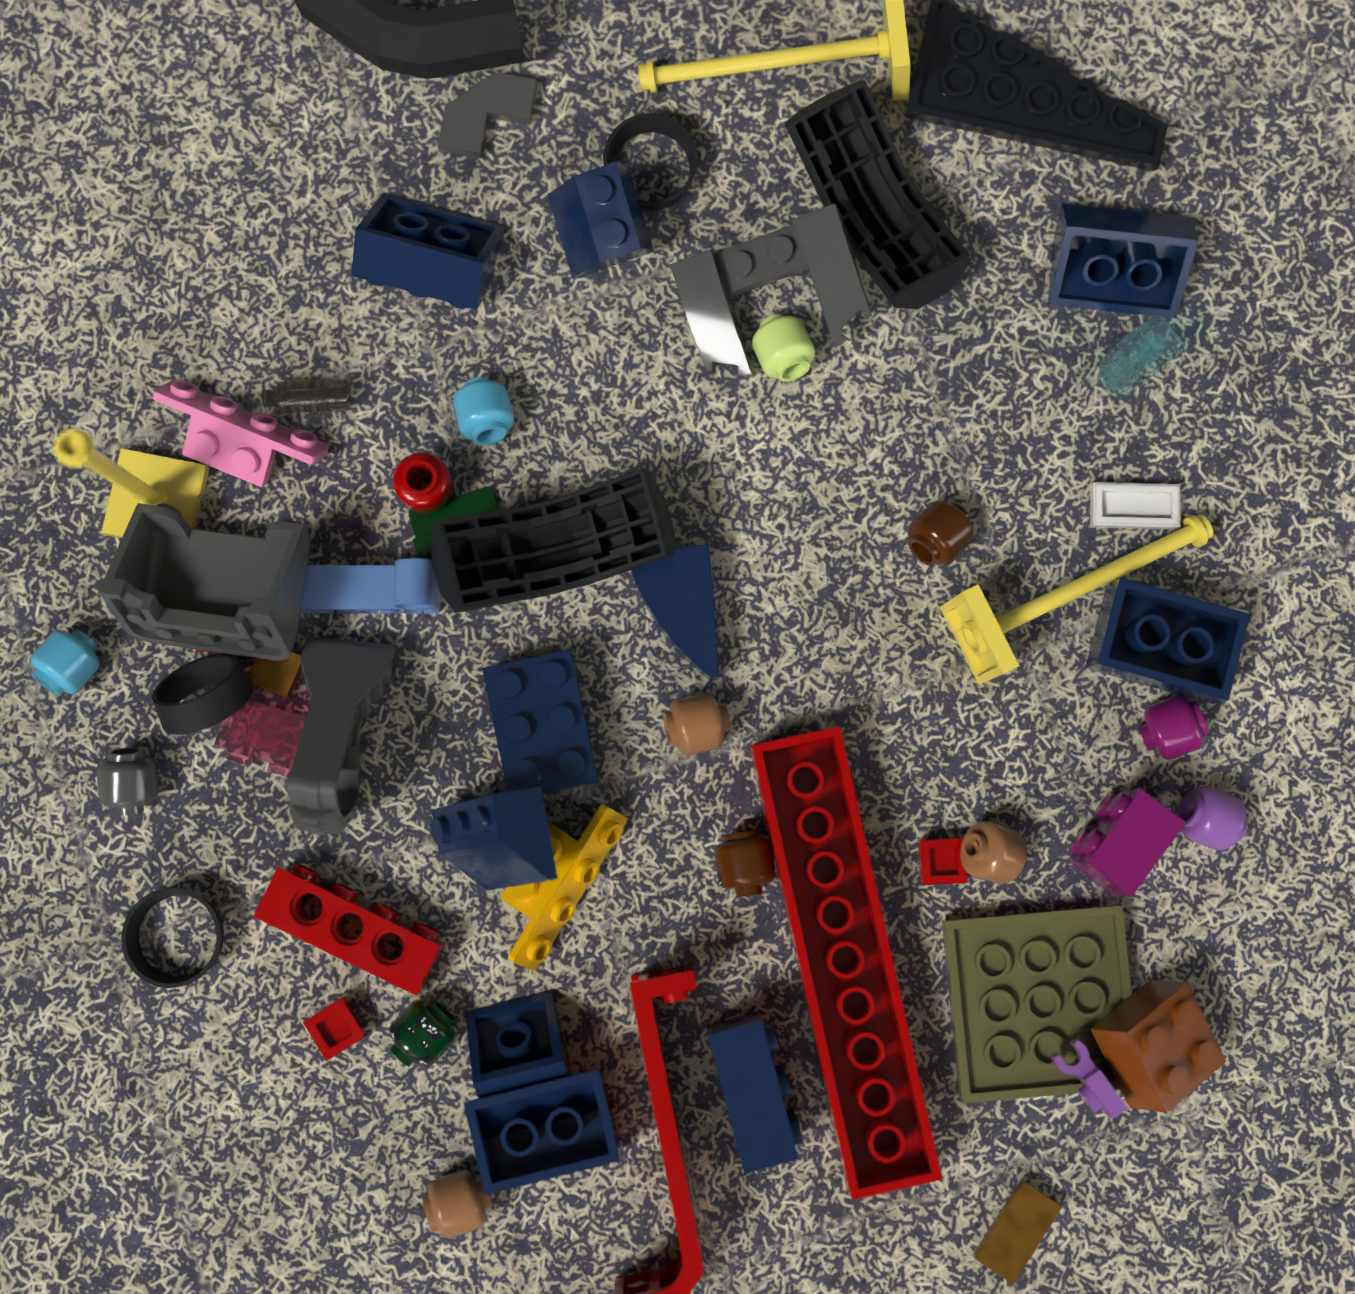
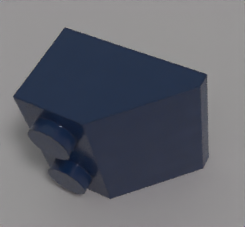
(599, 219)
(516, 1044)

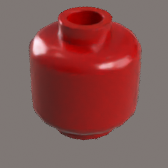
(412, 473)

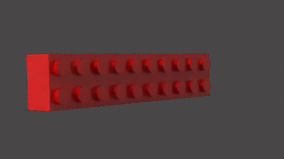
(845, 964)

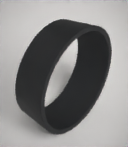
(654, 124)
(208, 708)
(131, 943)

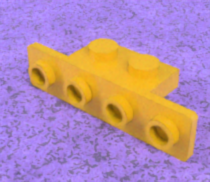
(554, 901)

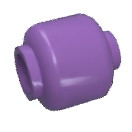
(1213, 818)

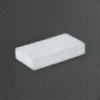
(1134, 505)

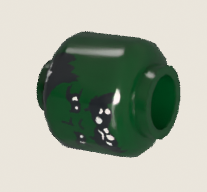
(422, 1033)

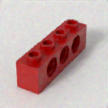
(284, 910)

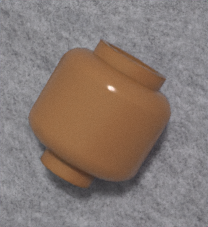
(696, 724)
(993, 852)
(456, 1204)

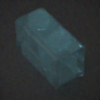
(1139, 356)

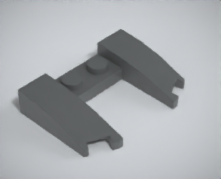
(812, 243)

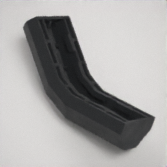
(422, 41)
(884, 214)
(552, 543)

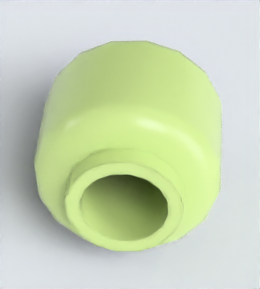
(783, 347)

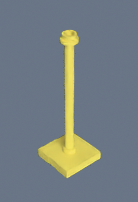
(889, 44)
(136, 479)
(982, 634)

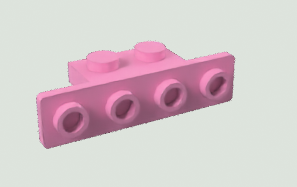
(235, 438)

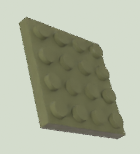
(1026, 991)

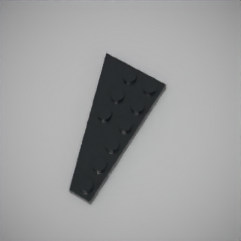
(1013, 92)

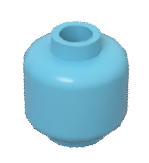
(483, 411)
(65, 662)

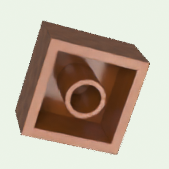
(1158, 1045)

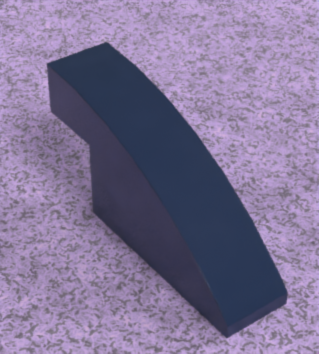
(682, 604)

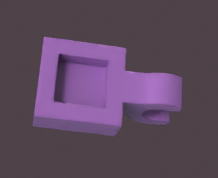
(1096, 1089)

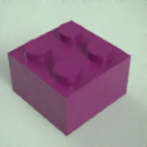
(1124, 841)

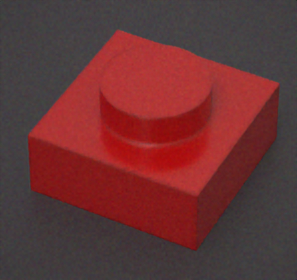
(941, 862)
(335, 1028)

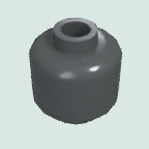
(127, 780)

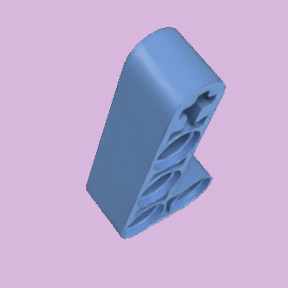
(365, 589)

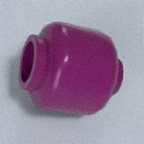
(1174, 727)

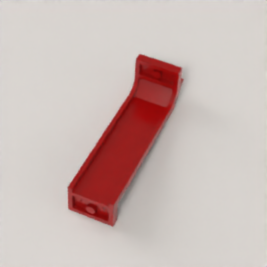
(688, 1266)

